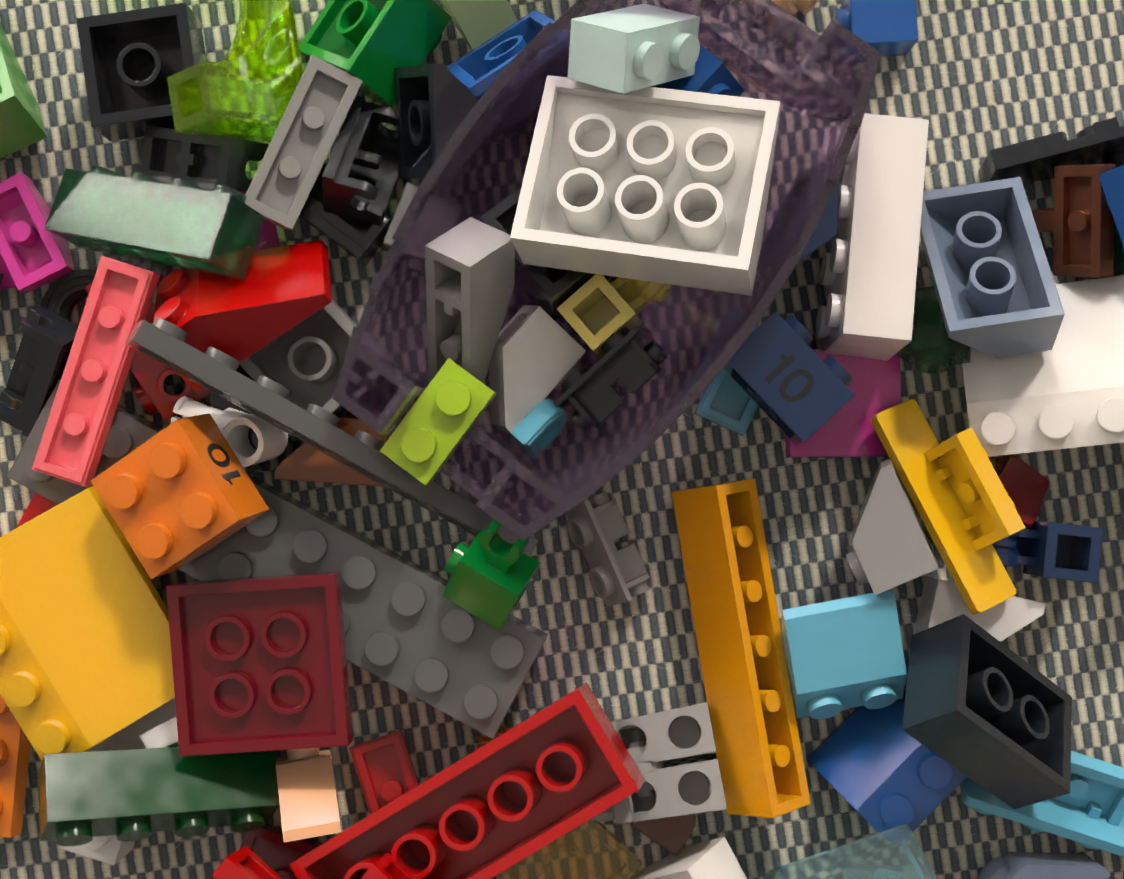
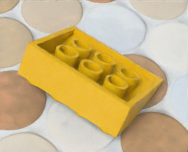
(79, 629)

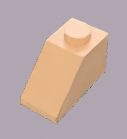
(307, 794)

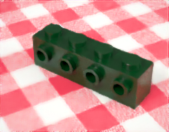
(153, 792)

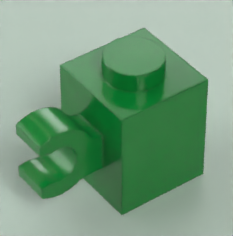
(489, 576)

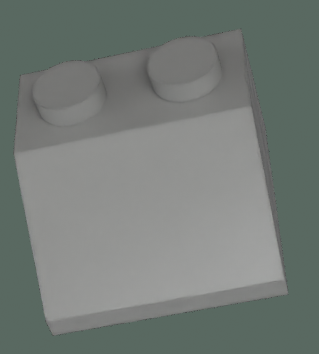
(887, 536)

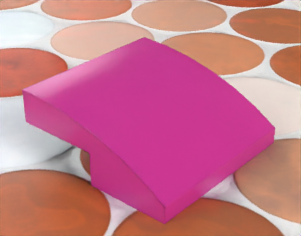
(850, 429)

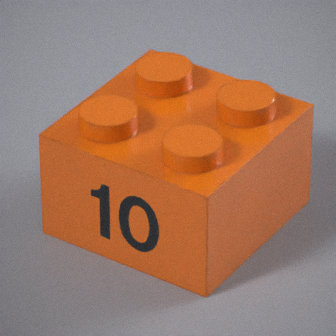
(179, 494)

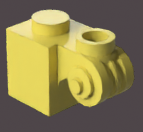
(604, 307)

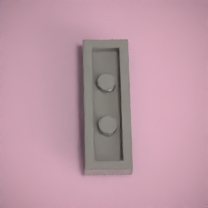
(302, 142)

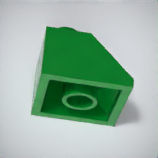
(375, 38)

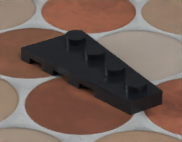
(1037, 157)

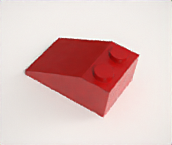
(246, 315)

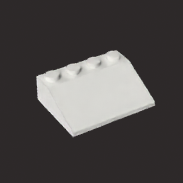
(648, 185)
(1058, 394)

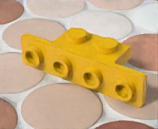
(956, 499)

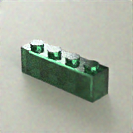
(156, 220)

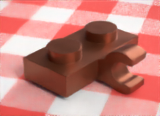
(1079, 222)

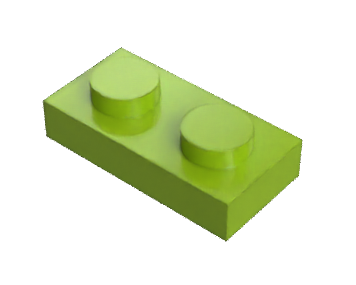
(438, 422)

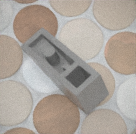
(467, 295)

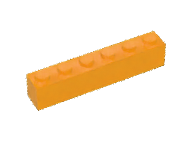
(741, 648)

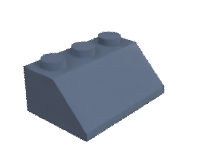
(990, 268)

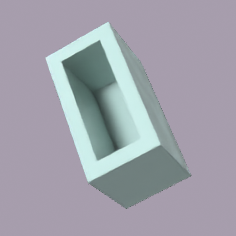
(633, 47)

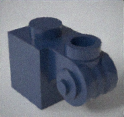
(1054, 551)

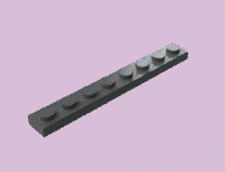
(313, 426)

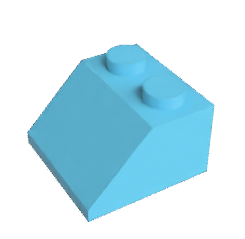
(844, 654)

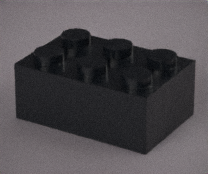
(988, 713)

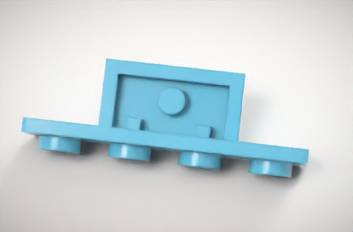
(1087, 815)

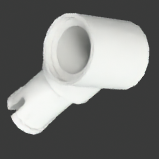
(235, 429)

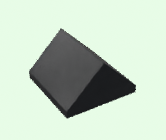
(428, 113)

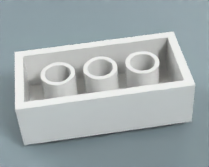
(876, 242)

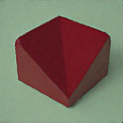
(1023, 486)

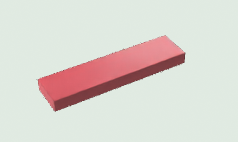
(95, 372)

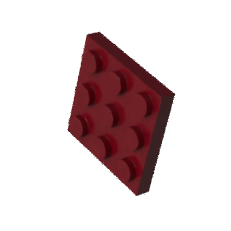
(259, 664)

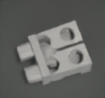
(674, 789)

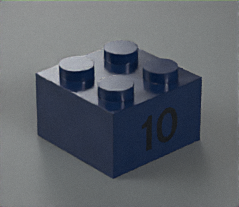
(789, 377)

